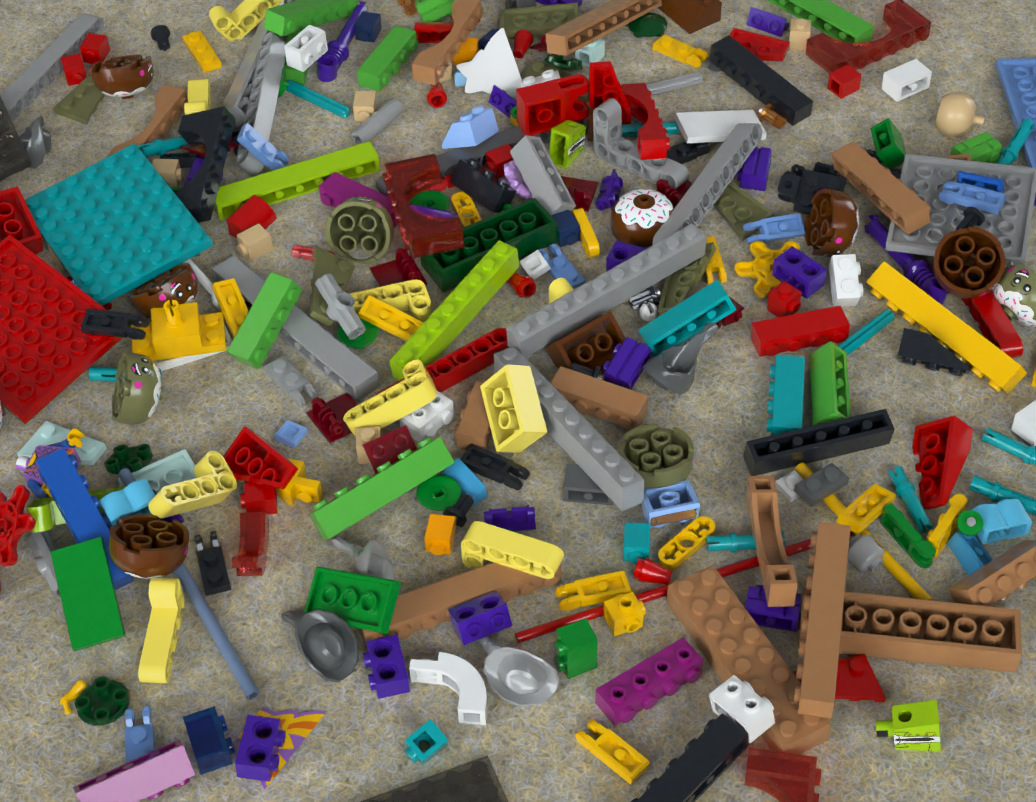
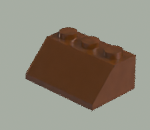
(692, 14)
(589, 344)

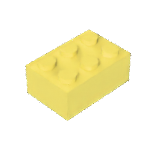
(513, 408)

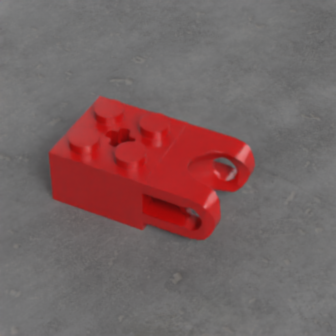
(551, 103)

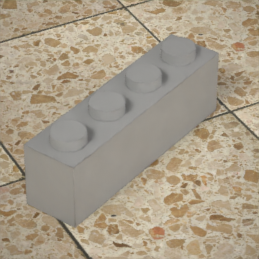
(541, 175)

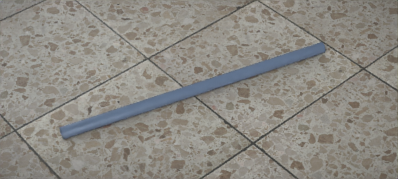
(209, 619)

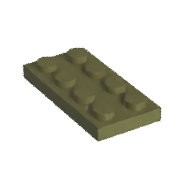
(537, 19)

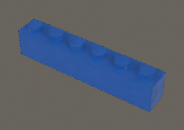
(77, 505)

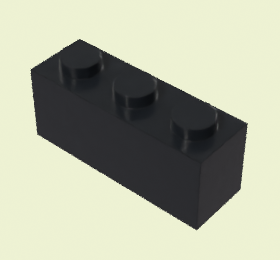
(482, 185)

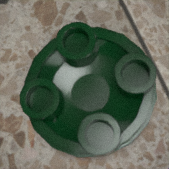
(648, 25)
(566, 65)
(128, 457)
(102, 702)

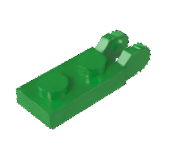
(907, 536)

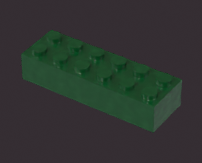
(521, 226)

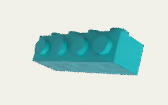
(687, 318)
(786, 393)

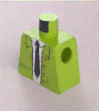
(566, 143)
(913, 726)

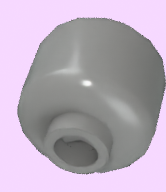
(865, 553)

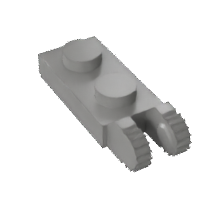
(289, 380)

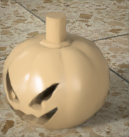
(957, 115)

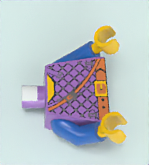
(28, 465)

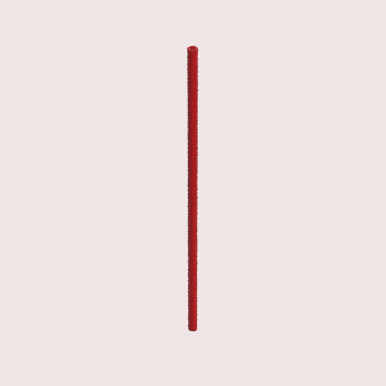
(650, 595)

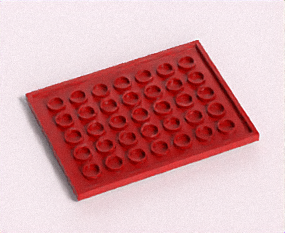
(41, 331)

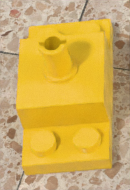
(181, 332)

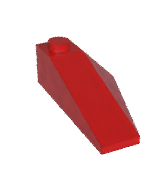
(605, 85)
(942, 453)
(258, 461)

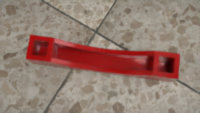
(652, 136)

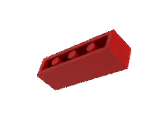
(800, 331)

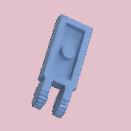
(261, 148)
(973, 196)
(776, 228)
(562, 267)
(139, 738)

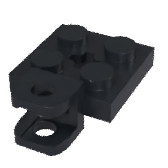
(801, 190)

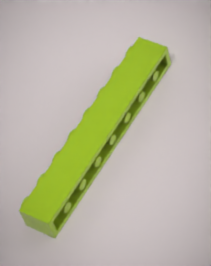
(297, 178)
(458, 308)

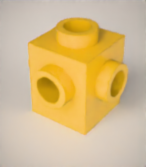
(624, 613)

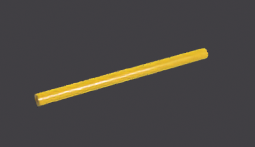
(890, 563)

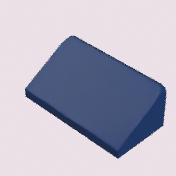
(981, 181)

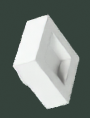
(535, 265)
(787, 484)

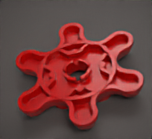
(15, 522)

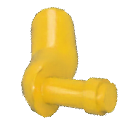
(74, 693)

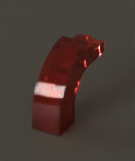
(253, 544)

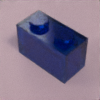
(208, 740)

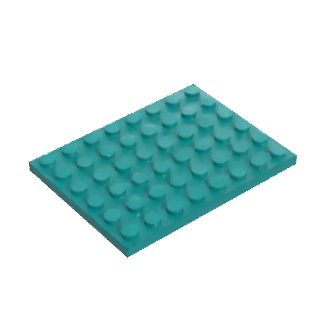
(116, 225)

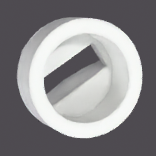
(645, 313)

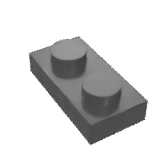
(821, 484)

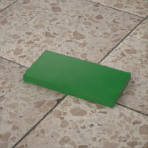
(88, 594)
(356, 598)

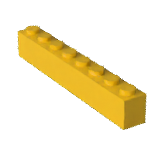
(947, 328)

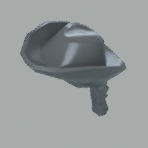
(36, 142)
(676, 366)
(325, 643)

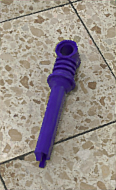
(338, 49)
(915, 270)

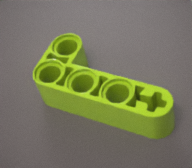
(48, 515)

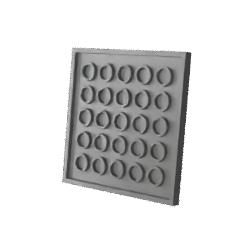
(928, 175)

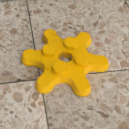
(762, 266)

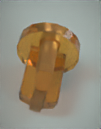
(409, 6)
(772, 117)

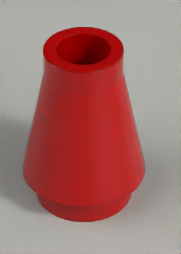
(522, 41)
(436, 96)
(522, 285)
(651, 572)

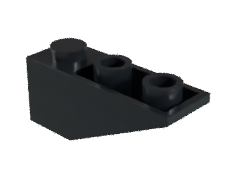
(924, 349)

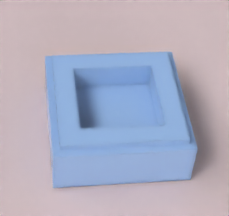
(290, 433)

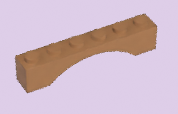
(432, 62)
(169, 106)
(775, 568)

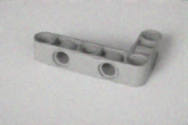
(624, 154)

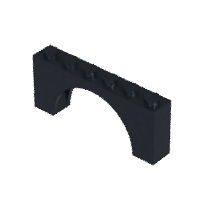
(214, 131)

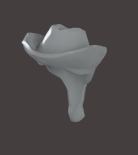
(370, 560)
(518, 674)

